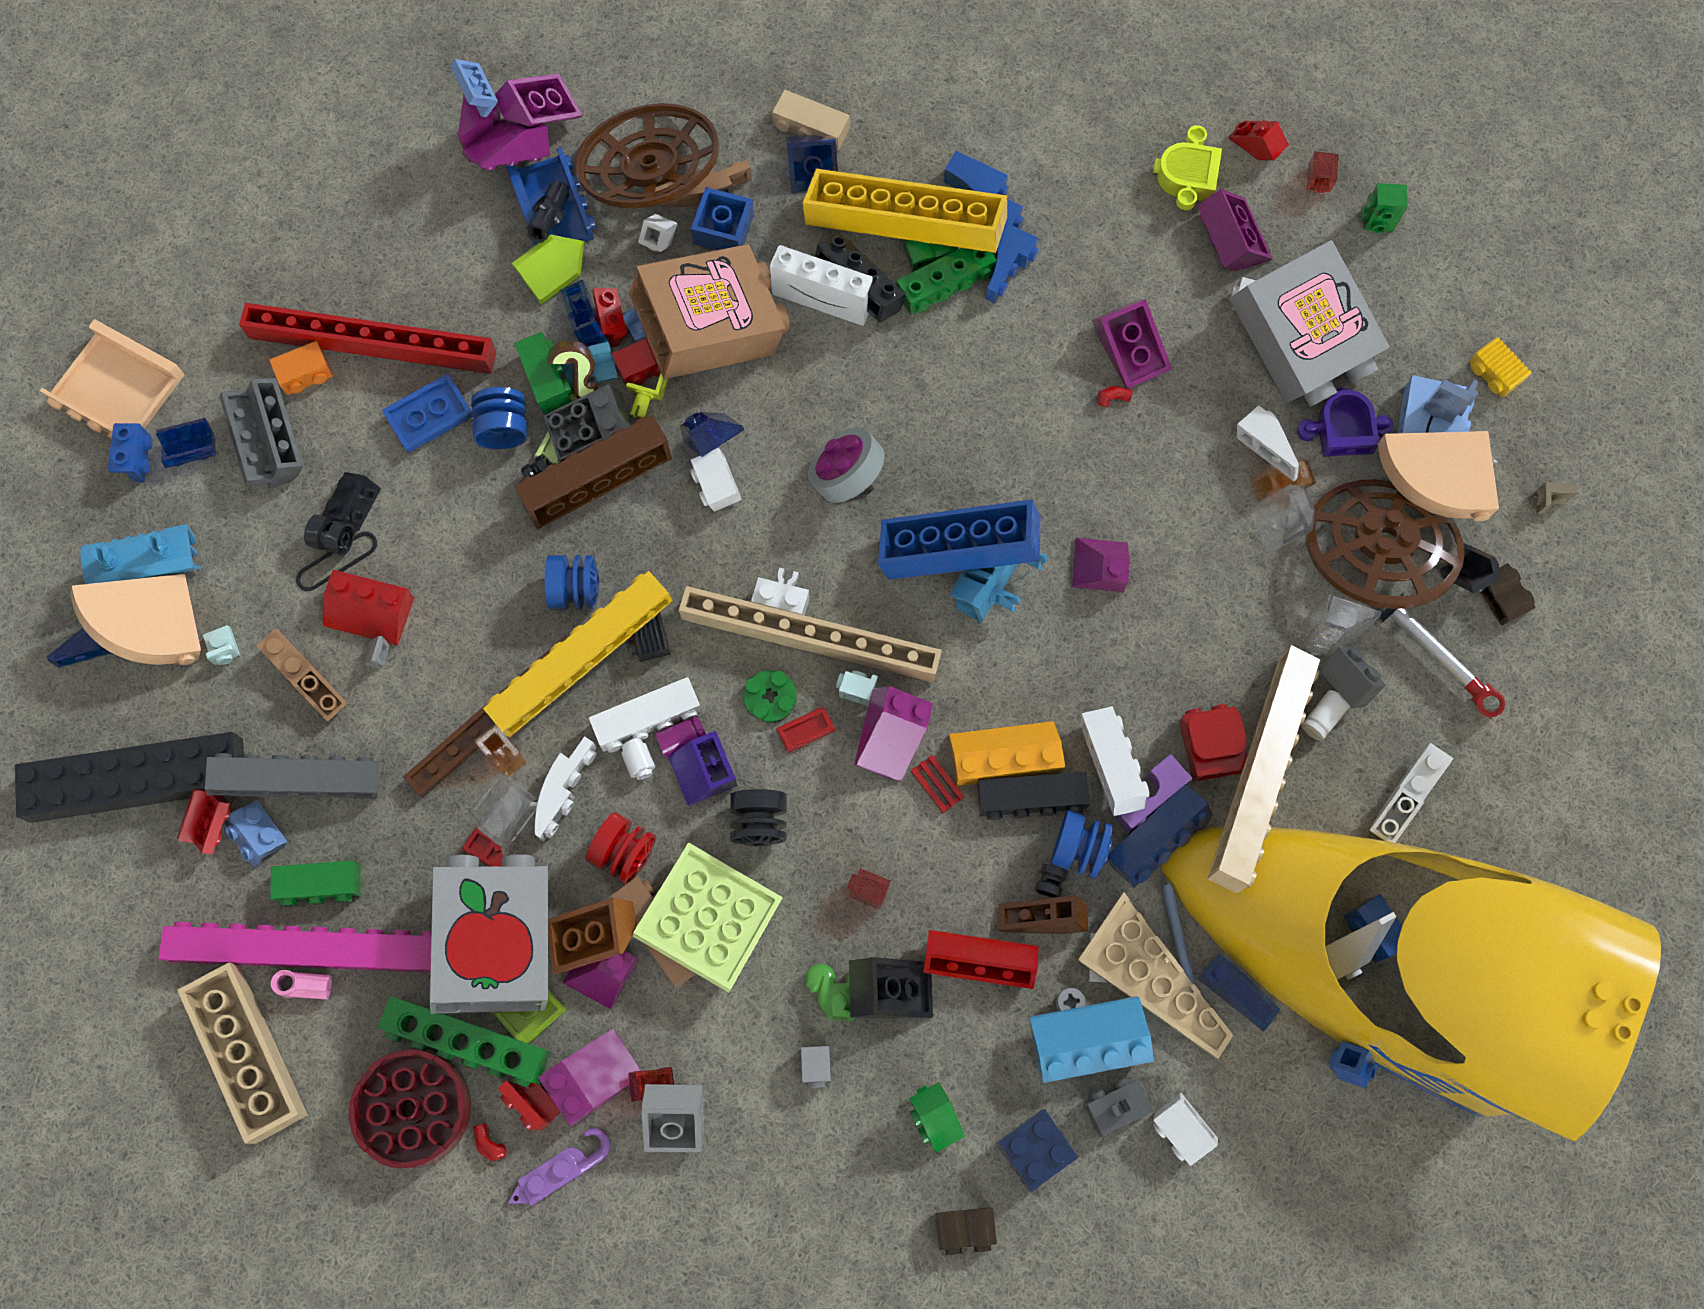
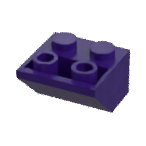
(702, 768)

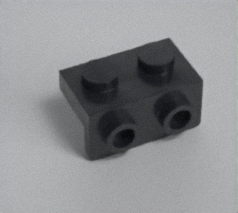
(352, 499)
(1477, 570)

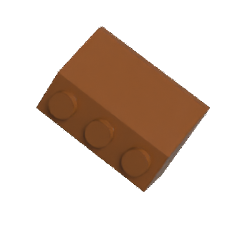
(590, 934)

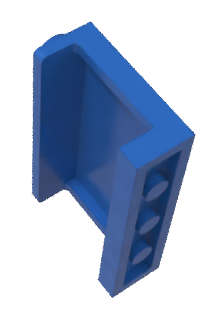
(533, 181)

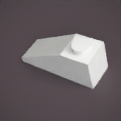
(1266, 437)
(1357, 948)

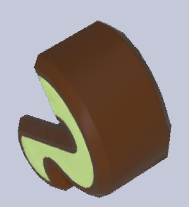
(583, 365)

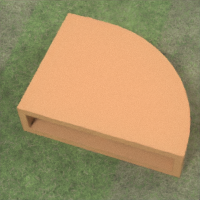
(1443, 472)
(140, 618)

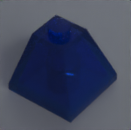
(806, 155)
(708, 431)

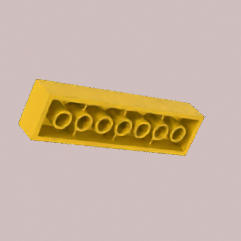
(905, 210)

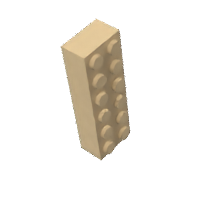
(242, 1053)

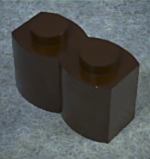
(1507, 596)
(966, 1229)

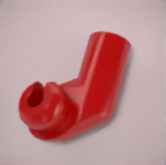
(1113, 392)
(487, 1147)

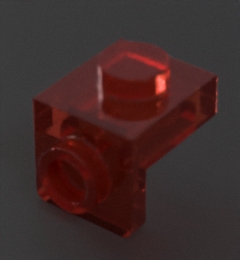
(638, 1079)

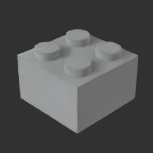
(673, 1118)

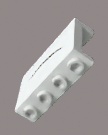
(820, 285)

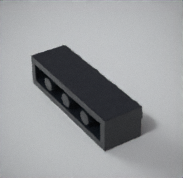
(1032, 795)

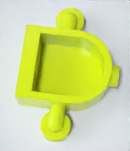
(1189, 169)

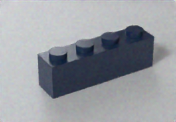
(1160, 836)

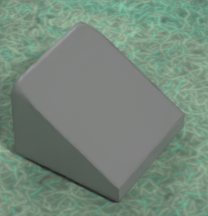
(377, 652)

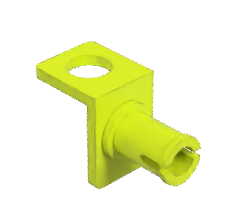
(644, 395)

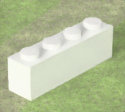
(645, 715)
(1113, 761)

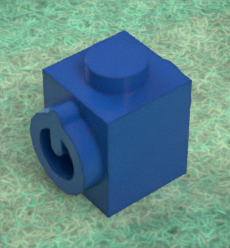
(1353, 1064)

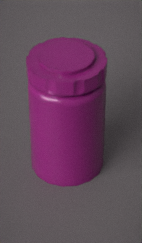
(678, 735)

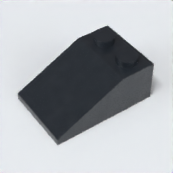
(889, 989)

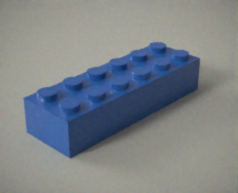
(960, 540)

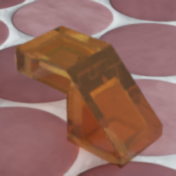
(1274, 480)

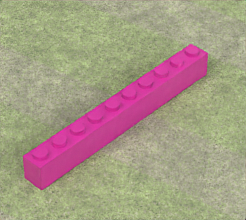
(296, 947)

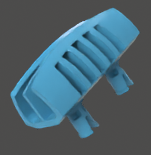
(140, 556)
(981, 588)

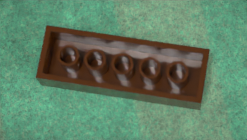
(594, 471)

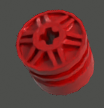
(616, 845)

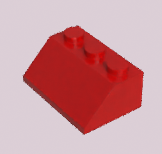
(366, 607)

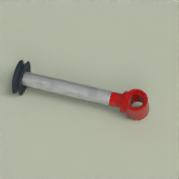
(1446, 660)

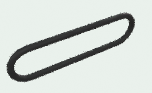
(341, 569)

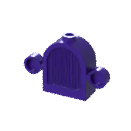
(1346, 425)

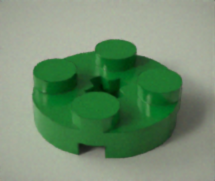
(777, 683)

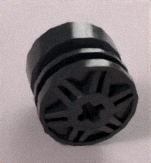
(758, 811)

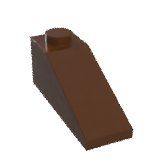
(1045, 916)

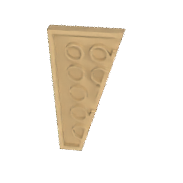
(1140, 965)

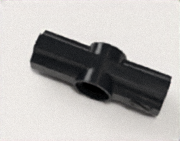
(548, 211)

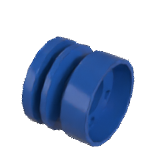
(499, 418)
(571, 582)
(1082, 844)

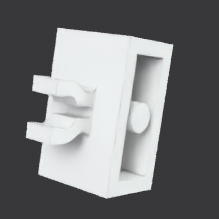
(781, 595)

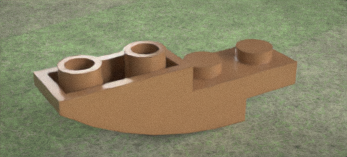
(722, 180)
(302, 674)

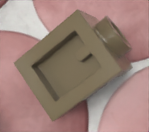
(1553, 493)

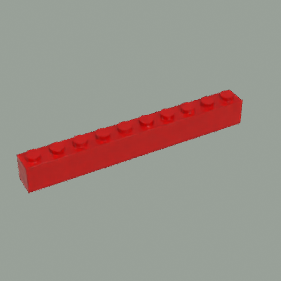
(368, 338)

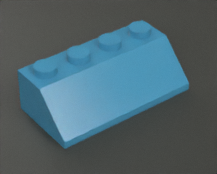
(1091, 1039)

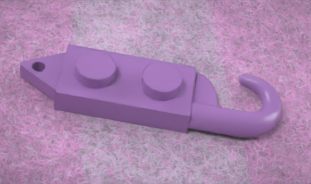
(559, 1171)

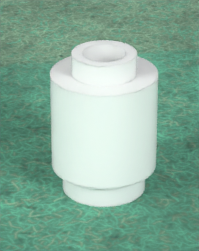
(637, 759)

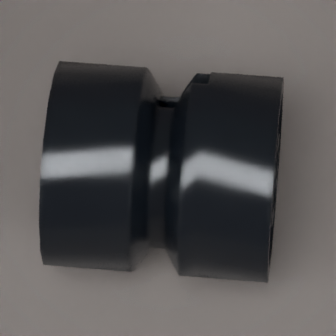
(329, 534)

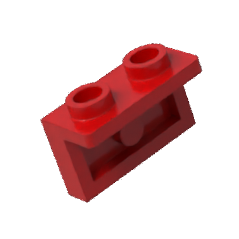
(609, 314)
(204, 820)
(531, 1102)

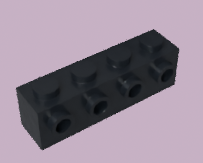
(883, 295)

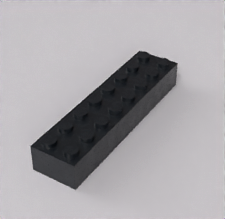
(117, 777)

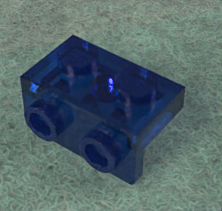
(186, 442)

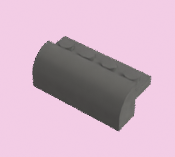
(262, 433)

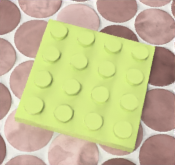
(707, 917)

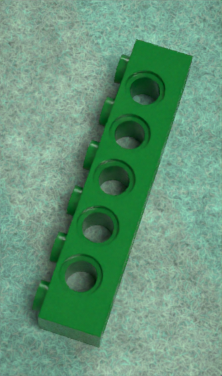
(400, 1012)

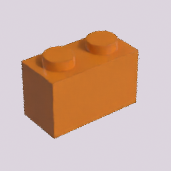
(301, 368)

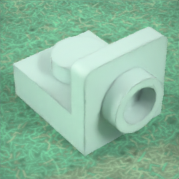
(221, 646)

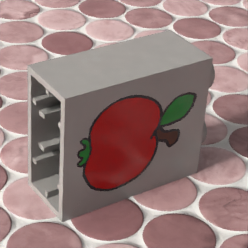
(489, 936)

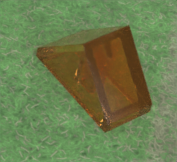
(499, 750)

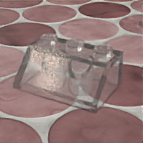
(1336, 625)

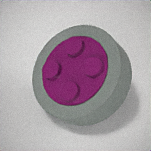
(846, 465)

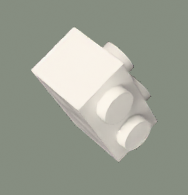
(715, 480)
(1184, 1129)

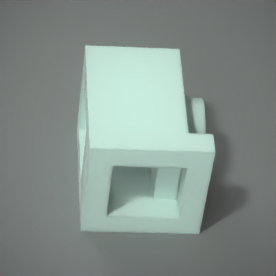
(856, 686)

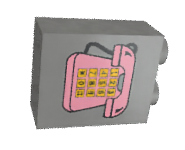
(1310, 325)

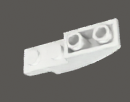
(1410, 793)
(554, 797)

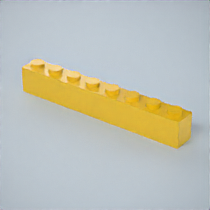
(577, 654)

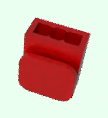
(1214, 742)

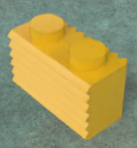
(1499, 367)

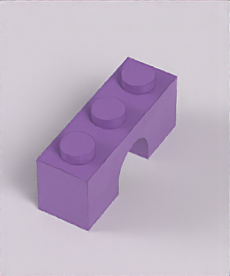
(1167, 779)

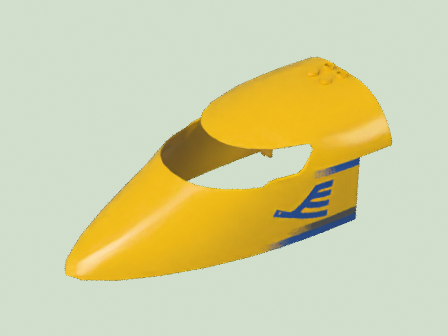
(1501, 964)

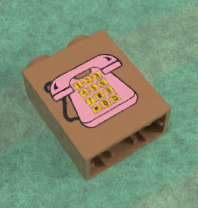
(708, 310)

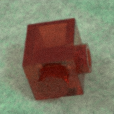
(1322, 172)
(868, 888)

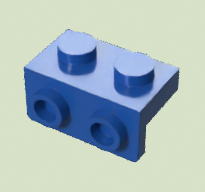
(130, 450)

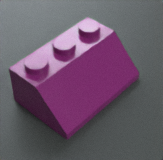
(537, 100)
(1233, 231)

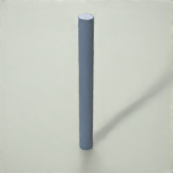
(1177, 931)

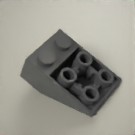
(596, 423)

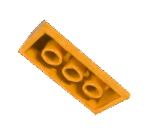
(1006, 753)

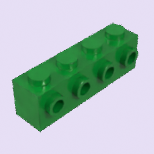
(945, 277)

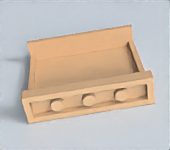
(114, 382)

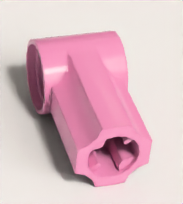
(304, 985)

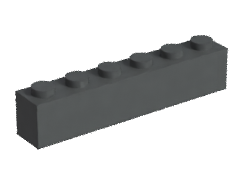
(291, 776)

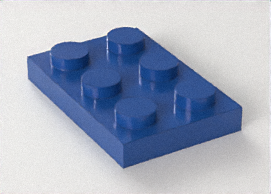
(427, 413)

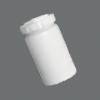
(1325, 715)

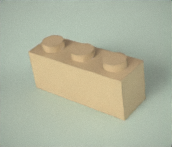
(809, 117)

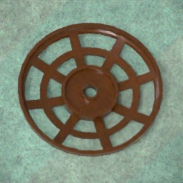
(636, 159)
(1383, 549)

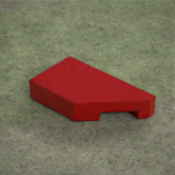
(484, 848)

